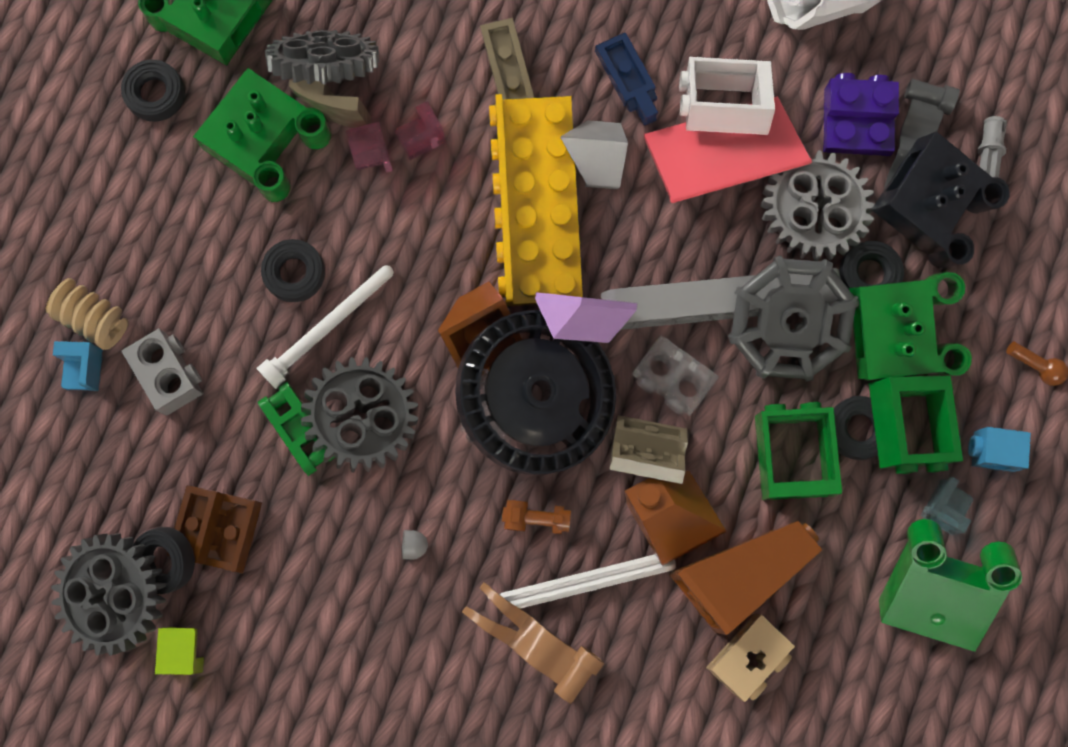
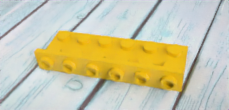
(536, 199)

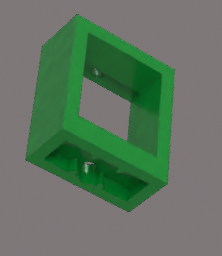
(808, 412)
(890, 424)

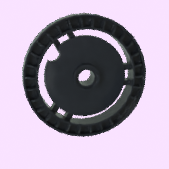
(515, 408)

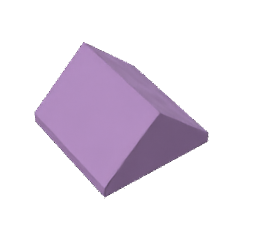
(584, 317)

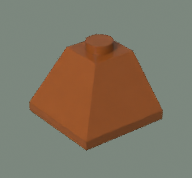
(472, 315)
(673, 516)

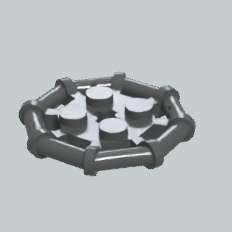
(781, 304)

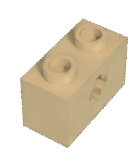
(754, 637)

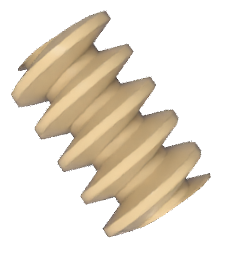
(86, 314)

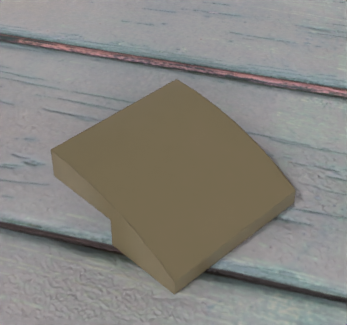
(337, 109)
(649, 449)

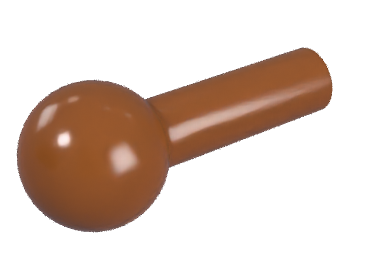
(1051, 371)

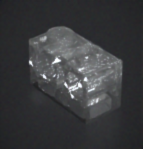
(680, 368)

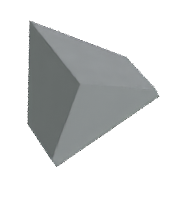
(598, 152)

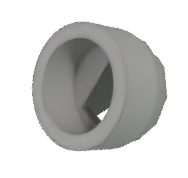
(413, 544)

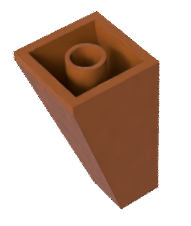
(741, 578)

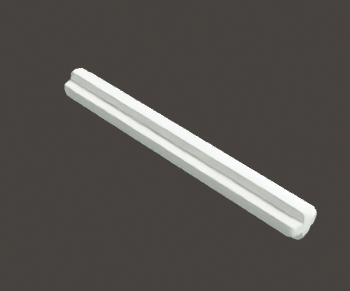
(587, 581)

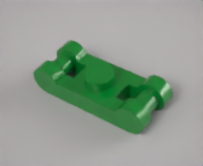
(290, 428)

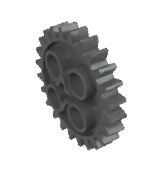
(322, 56)
(346, 386)
(108, 594)

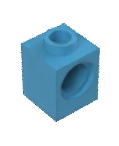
(1000, 449)

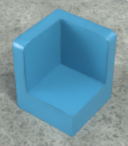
(80, 364)

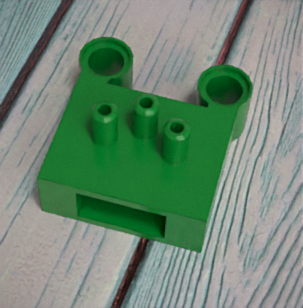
(208, 25)
(255, 128)
(898, 332)
(945, 595)

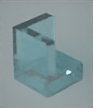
(949, 507)

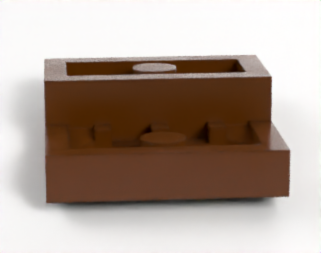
(218, 527)

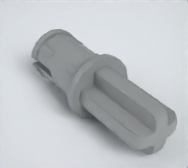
(993, 145)

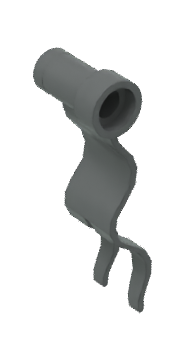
(924, 115)

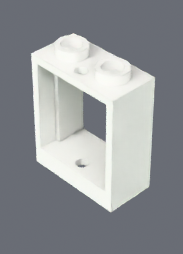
(728, 76)

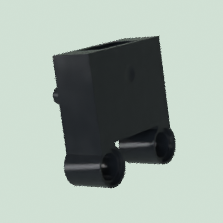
(933, 193)

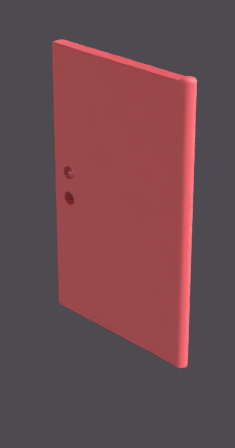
(711, 161)

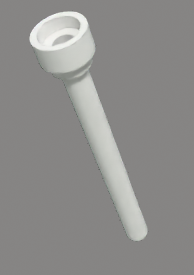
(276, 369)

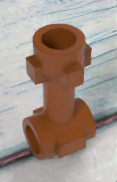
(517, 516)

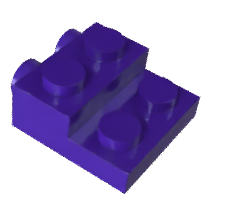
(860, 115)

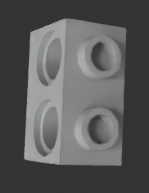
(157, 376)

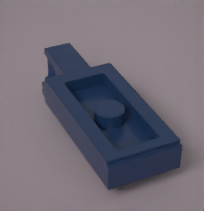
(628, 76)

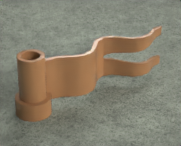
(539, 647)

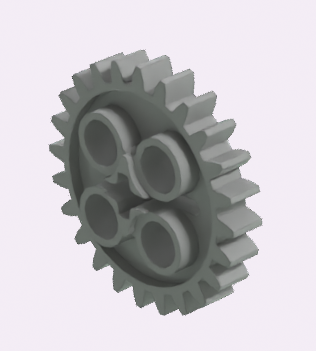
(848, 208)

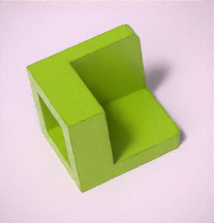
(177, 652)

